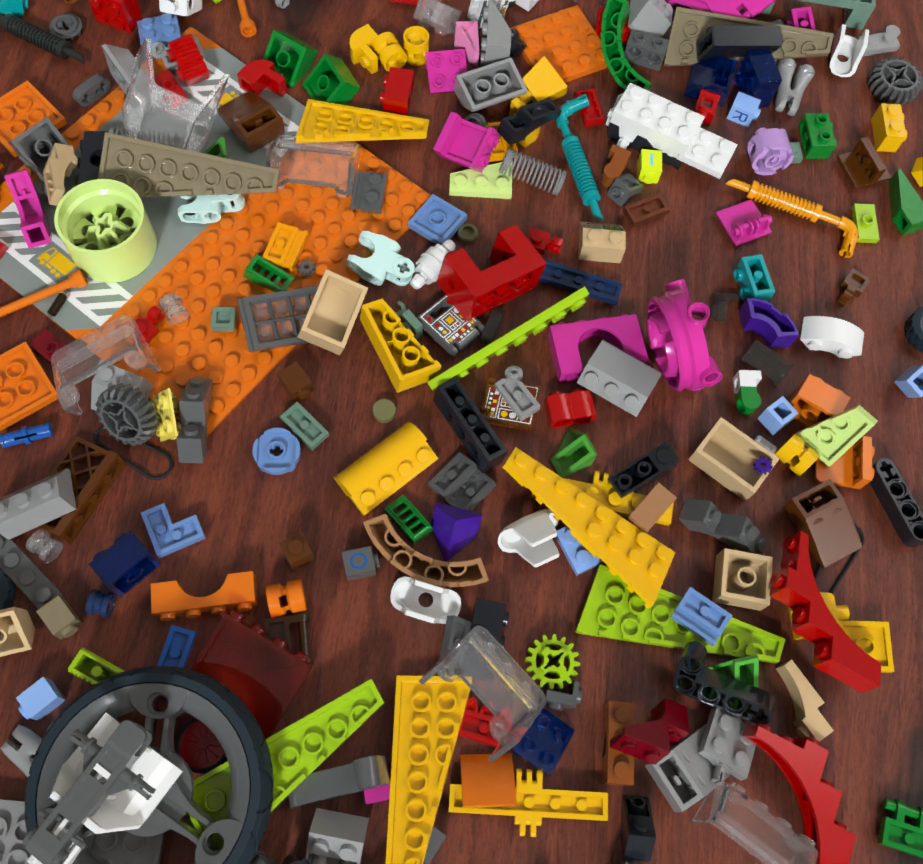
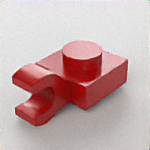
(542, 241)
(148, 325)

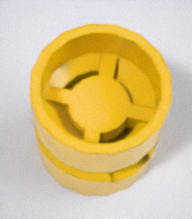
(415, 45)
(389, 51)
(797, 455)

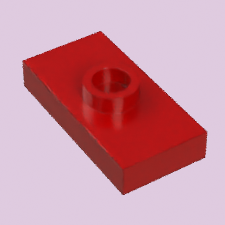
(167, 81)
(592, 114)

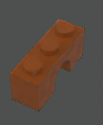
(616, 766)

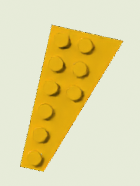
(340, 122)

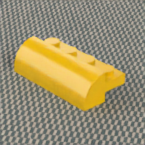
(386, 467)

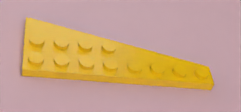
(605, 534)

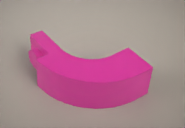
(30, 208)

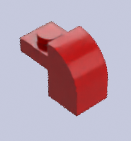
(261, 75)

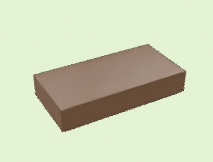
(652, 507)

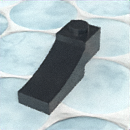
(529, 118)

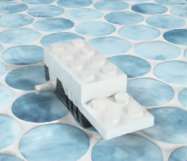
(656, 123)

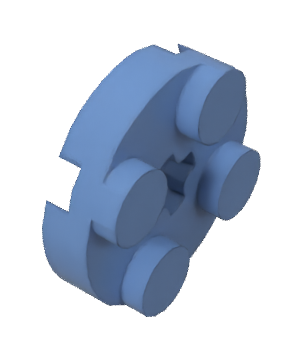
(285, 461)

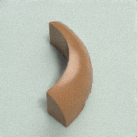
(418, 565)

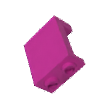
(466, 143)

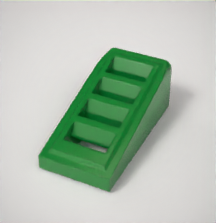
(258, 278)
(420, 534)

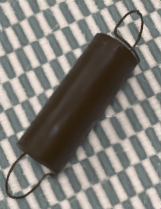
(57, 304)

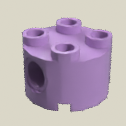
(769, 151)

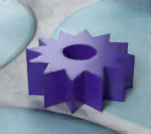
(757, 465)

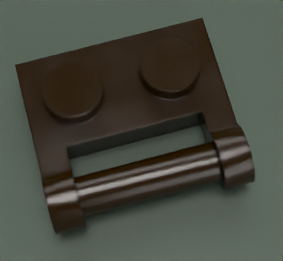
(281, 628)

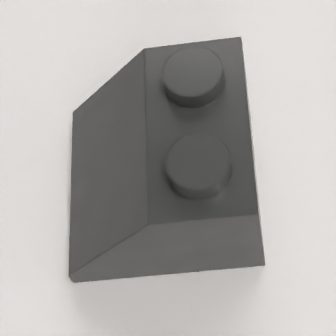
(38, 143)

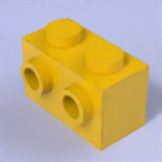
(888, 127)

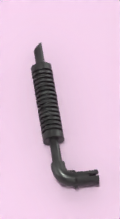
(39, 37)

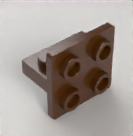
(863, 165)

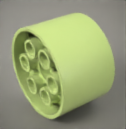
(102, 203)

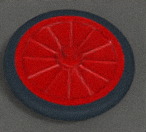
(199, 747)

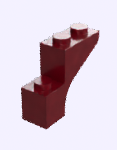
(652, 739)

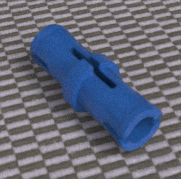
(13, 438)

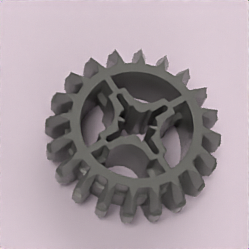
(895, 81)
(127, 414)

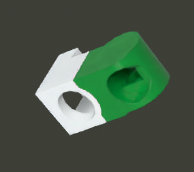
(745, 391)

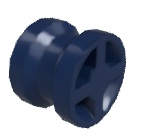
(101, 603)

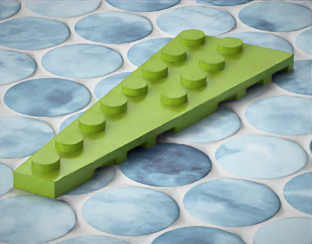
(516, 337)
(621, 615)
(293, 752)

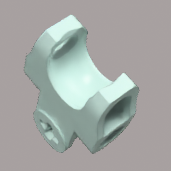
(209, 207)
(384, 262)

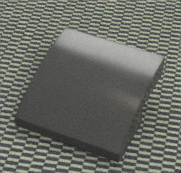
(462, 483)

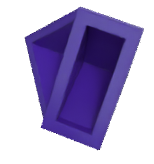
(454, 528)

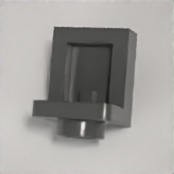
(559, 700)

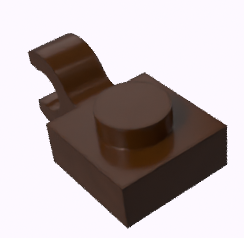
(854, 285)

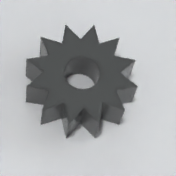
(311, 267)

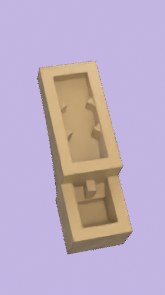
(59, 164)
(805, 701)

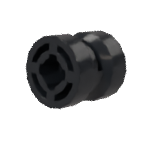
(517, 44)

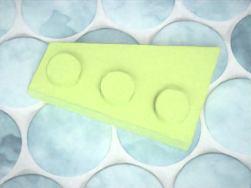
(485, 184)
(838, 433)

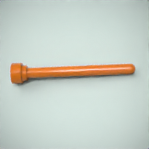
(246, 25)
(75, 280)

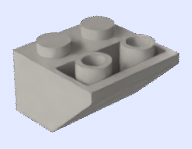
(336, 838)

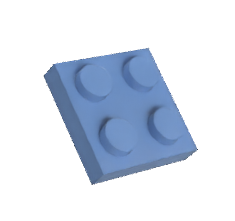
(159, 29)
(437, 220)

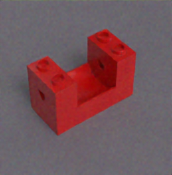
(514, 273)

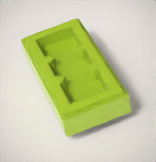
(866, 222)

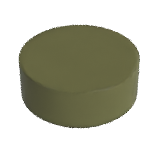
(467, 234)
(384, 410)

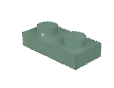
(304, 426)

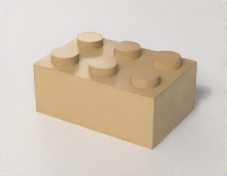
(333, 312)
(729, 459)

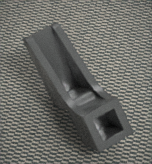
(194, 415)
(731, 529)

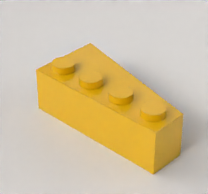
(400, 353)

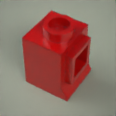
(707, 105)

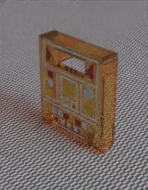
(499, 411)

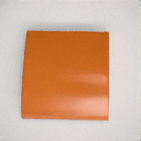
(487, 782)

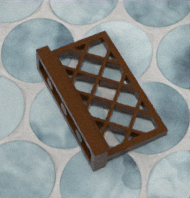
(90, 494)

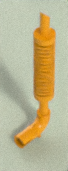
(801, 208)

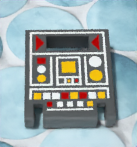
(450, 326)

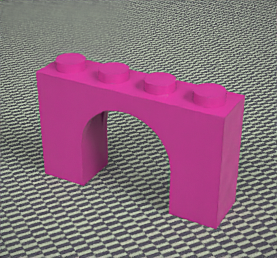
(619, 331)

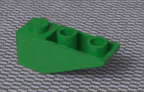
(905, 204)

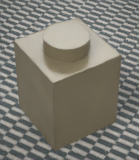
(60, 618)

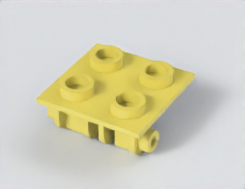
(166, 403)

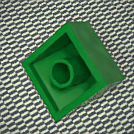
(290, 56)
(331, 81)

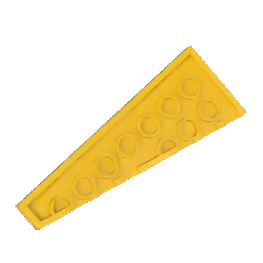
(422, 749)

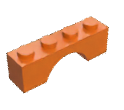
(236, 593)

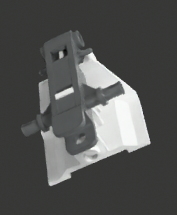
(105, 785)

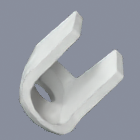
(849, 47)
(531, 537)
(406, 595)

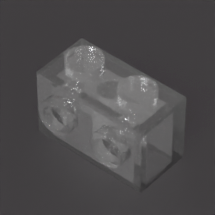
(437, 15)

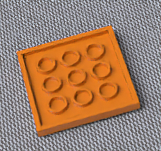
(565, 41)

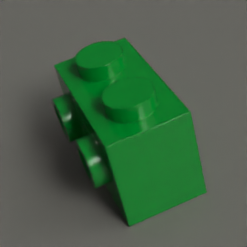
(817, 135)

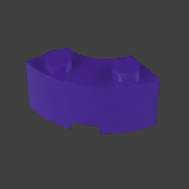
(768, 322)

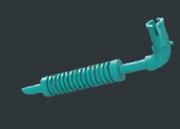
(576, 157)

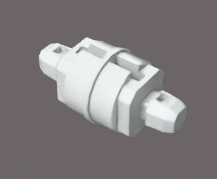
(430, 263)

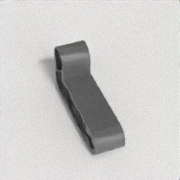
(341, 781)

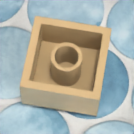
(742, 579)

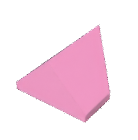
(467, 38)

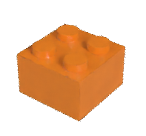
(817, 401)

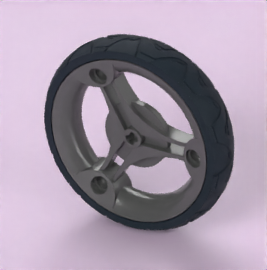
(186, 693)

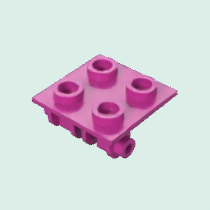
(443, 68)
(744, 222)

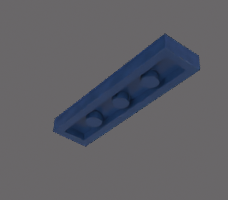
(574, 279)

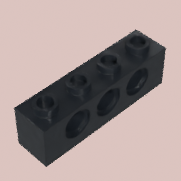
(469, 425)

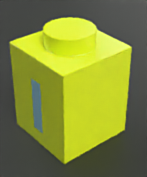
(649, 166)

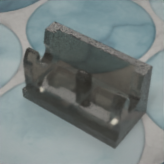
(767, 362)

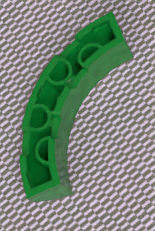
(611, 35)

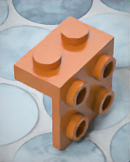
(852, 468)

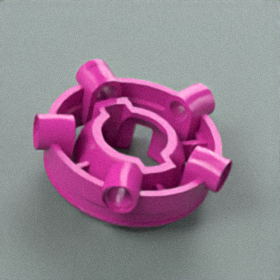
(680, 339)

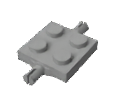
(726, 746)

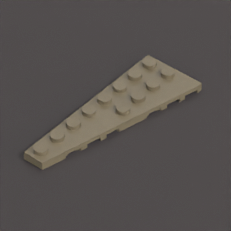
(692, 24)
(172, 171)

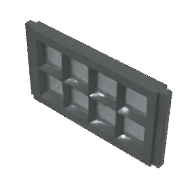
(275, 317)

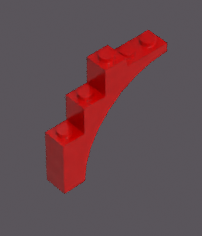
(813, 621)
(803, 765)

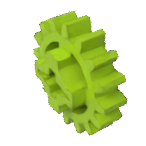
(558, 669)

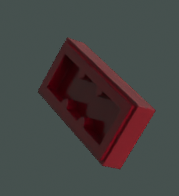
(46, 344)

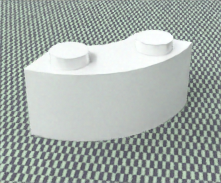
(832, 336)

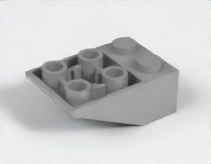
(497, 36)
(684, 773)

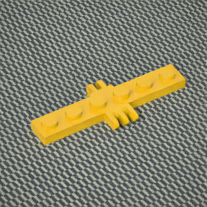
(605, 494)
(537, 803)

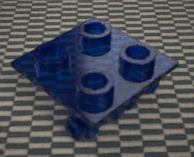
(544, 741)

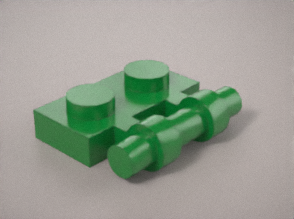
(900, 835)

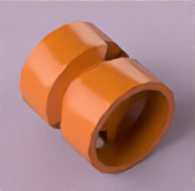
(295, 598)

